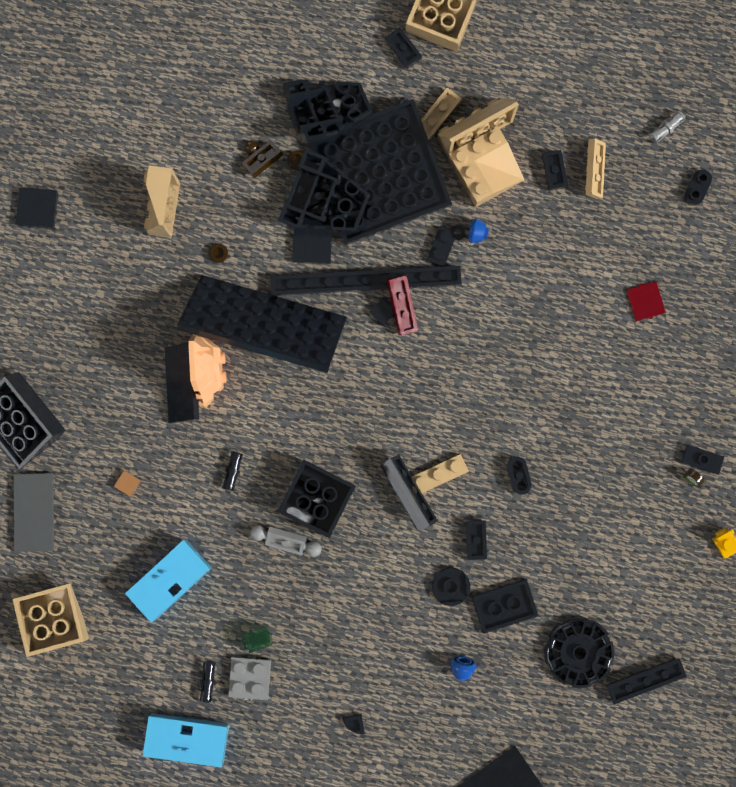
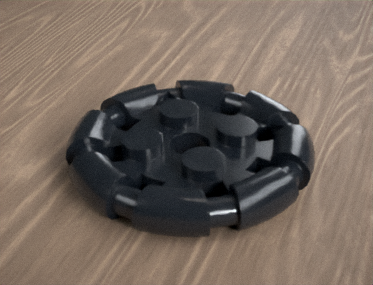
(568, 647)

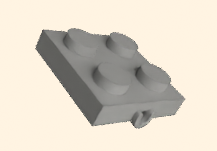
(249, 678)

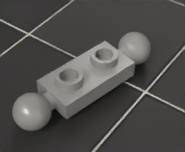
(285, 541)

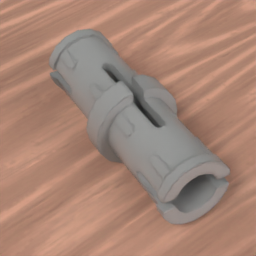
(667, 127)

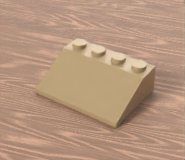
(497, 114)

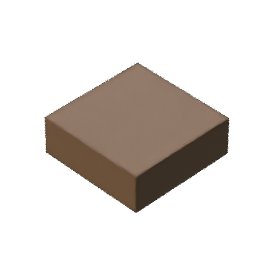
(127, 483)

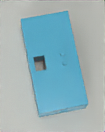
(168, 580)
(186, 740)

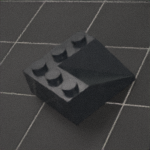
(316, 498)

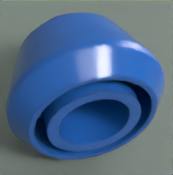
(477, 231)
(462, 667)

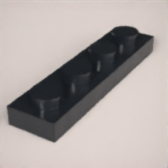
(646, 680)

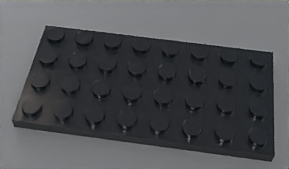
(262, 323)

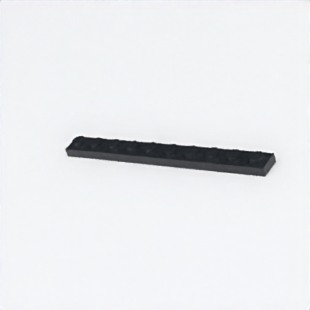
(363, 280)

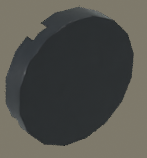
(451, 586)

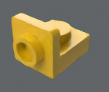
(725, 542)

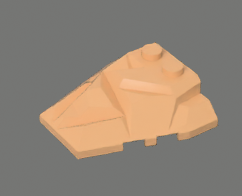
(206, 369)

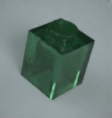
(257, 639)

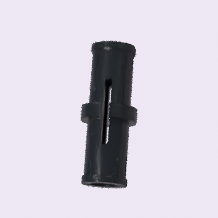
(232, 471)
(207, 681)

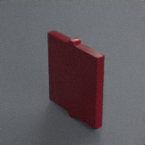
(646, 301)

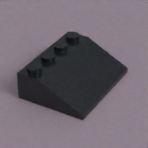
(25, 421)
(505, 771)

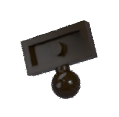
(261, 157)

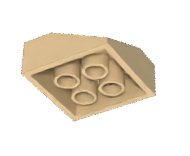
(440, 21)
(486, 166)
(163, 191)
(50, 620)

